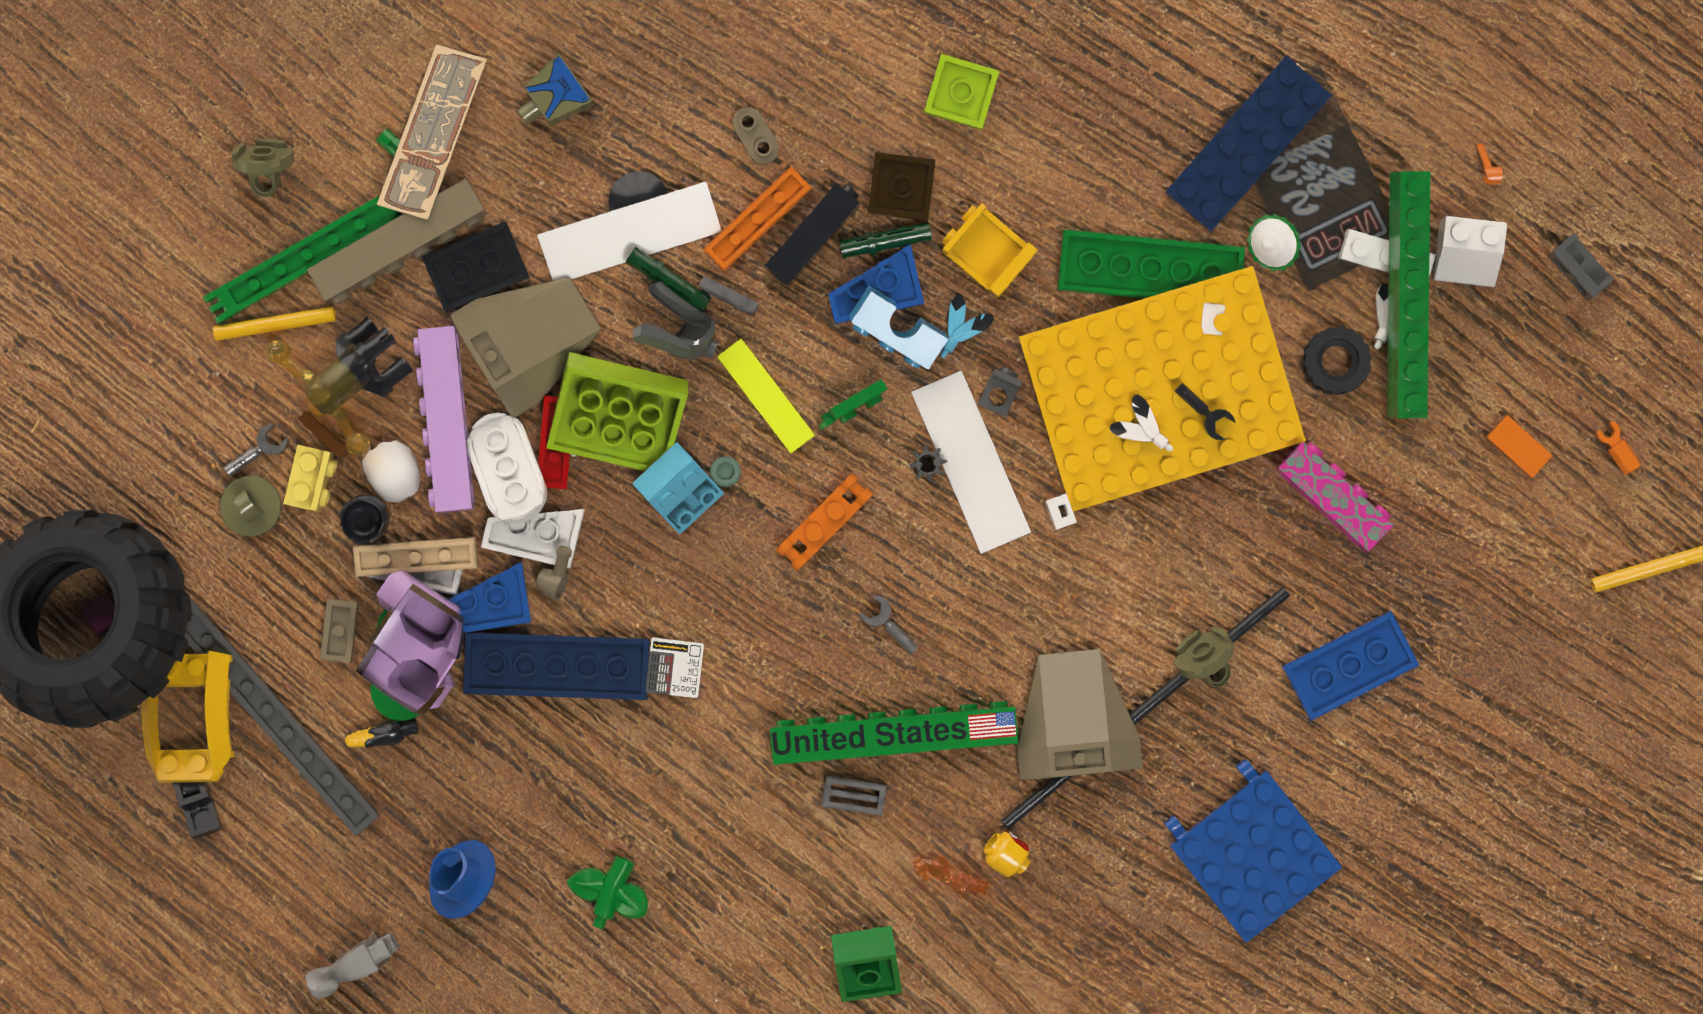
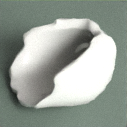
(392, 471)

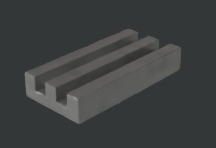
(728, 296)
(854, 783)

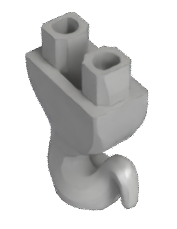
(352, 965)

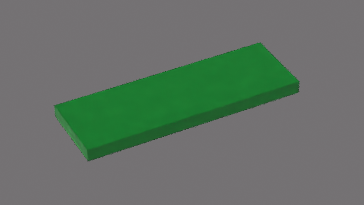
(1139, 265)

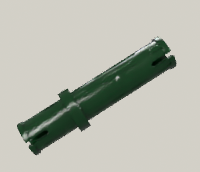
(875, 242)
(658, 272)

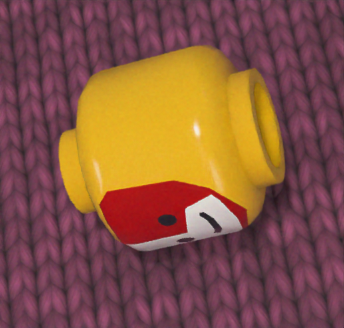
(1007, 854)

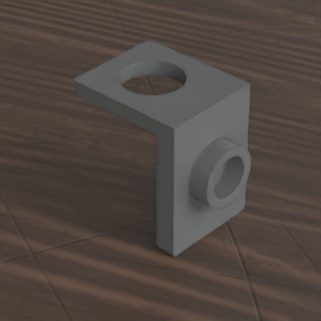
(1005, 380)

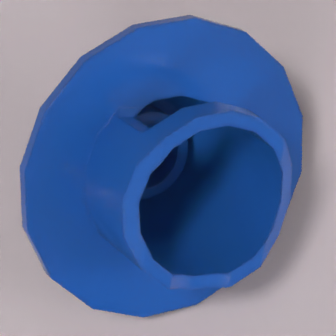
(461, 878)

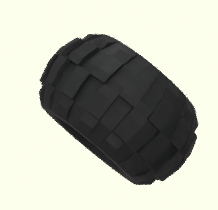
(143, 635)

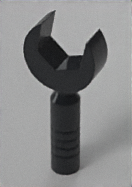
(1203, 409)

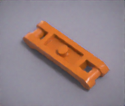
(824, 521)

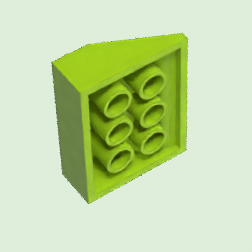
(616, 412)

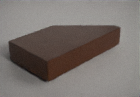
(324, 434)

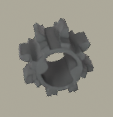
(937, 462)

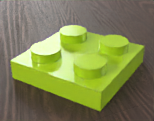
(961, 92)

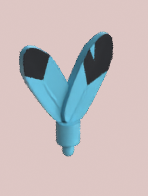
(960, 331)

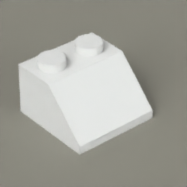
(1469, 251)

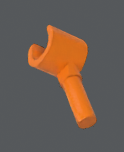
(1491, 175)

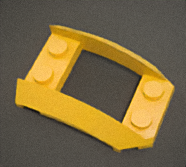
(194, 765)

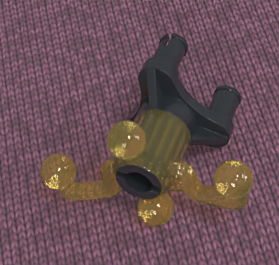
(346, 376)

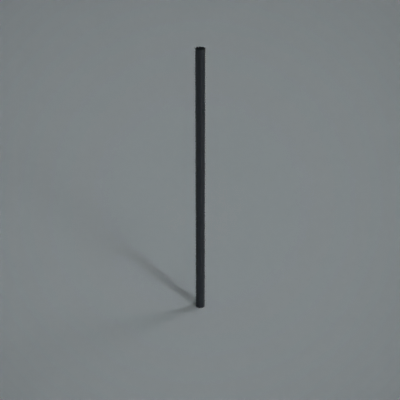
(1148, 705)

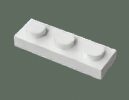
(1369, 251)

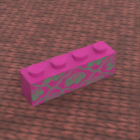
(1334, 497)

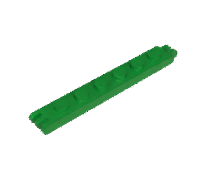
(295, 260)

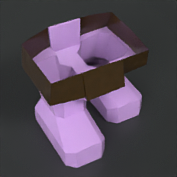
(408, 644)

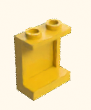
(987, 250)

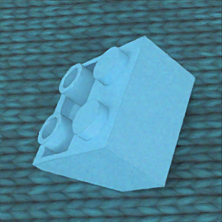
(678, 488)

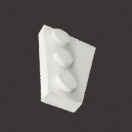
(537, 537)

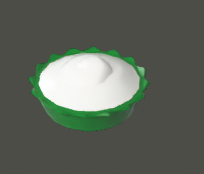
(1274, 242)

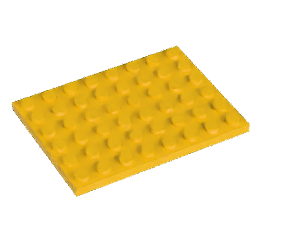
(1148, 347)

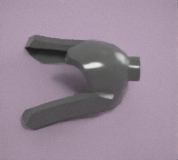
(694, 337)

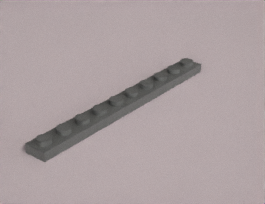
(283, 727)

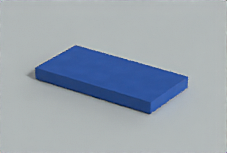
(1350, 665)

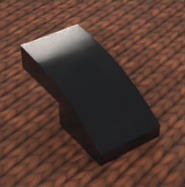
(198, 808)

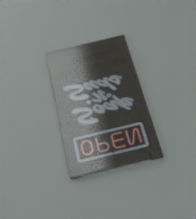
(1323, 190)

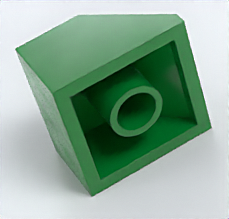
(866, 963)

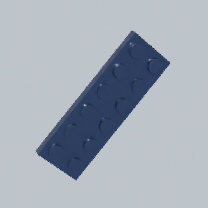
(1248, 144)
(556, 666)

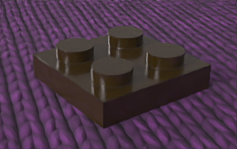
(901, 186)

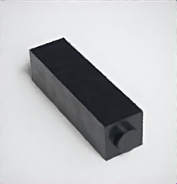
(813, 234)

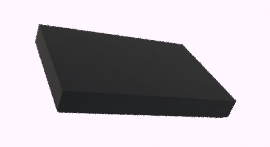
(475, 267)

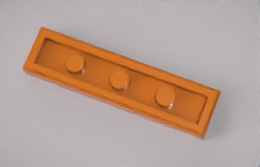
(757, 219)

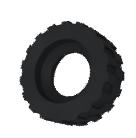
(1313, 360)

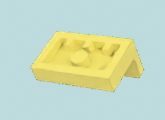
(310, 478)

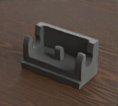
(1580, 267)

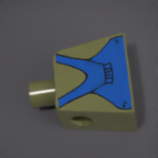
(554, 94)

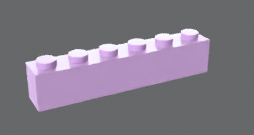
(445, 418)

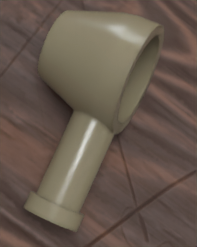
(554, 581)

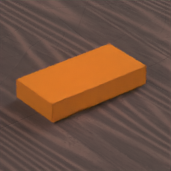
(1518, 446)

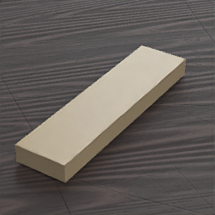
(415, 556)

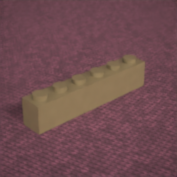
(395, 243)

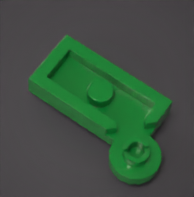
(846, 410)

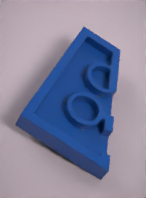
(892, 277)
(495, 602)

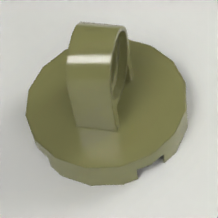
(265, 159)
(251, 506)
(1204, 655)

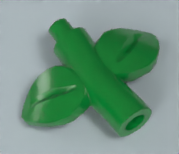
(610, 891)

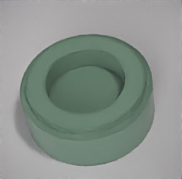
(725, 471)

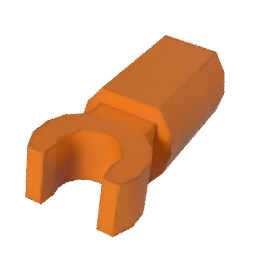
(1619, 449)

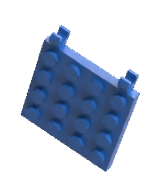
(1254, 854)

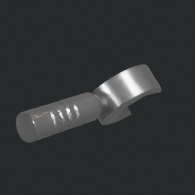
(254, 452)
(890, 626)

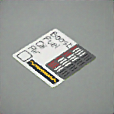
(674, 667)

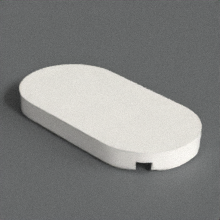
(506, 468)

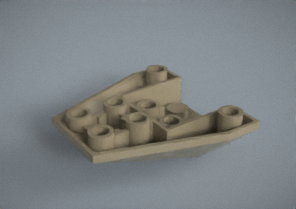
(526, 338)
(1076, 720)

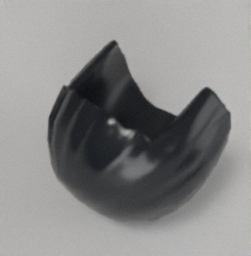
(364, 519)

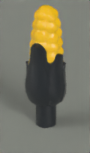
(382, 734)

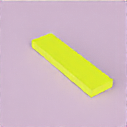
(766, 396)

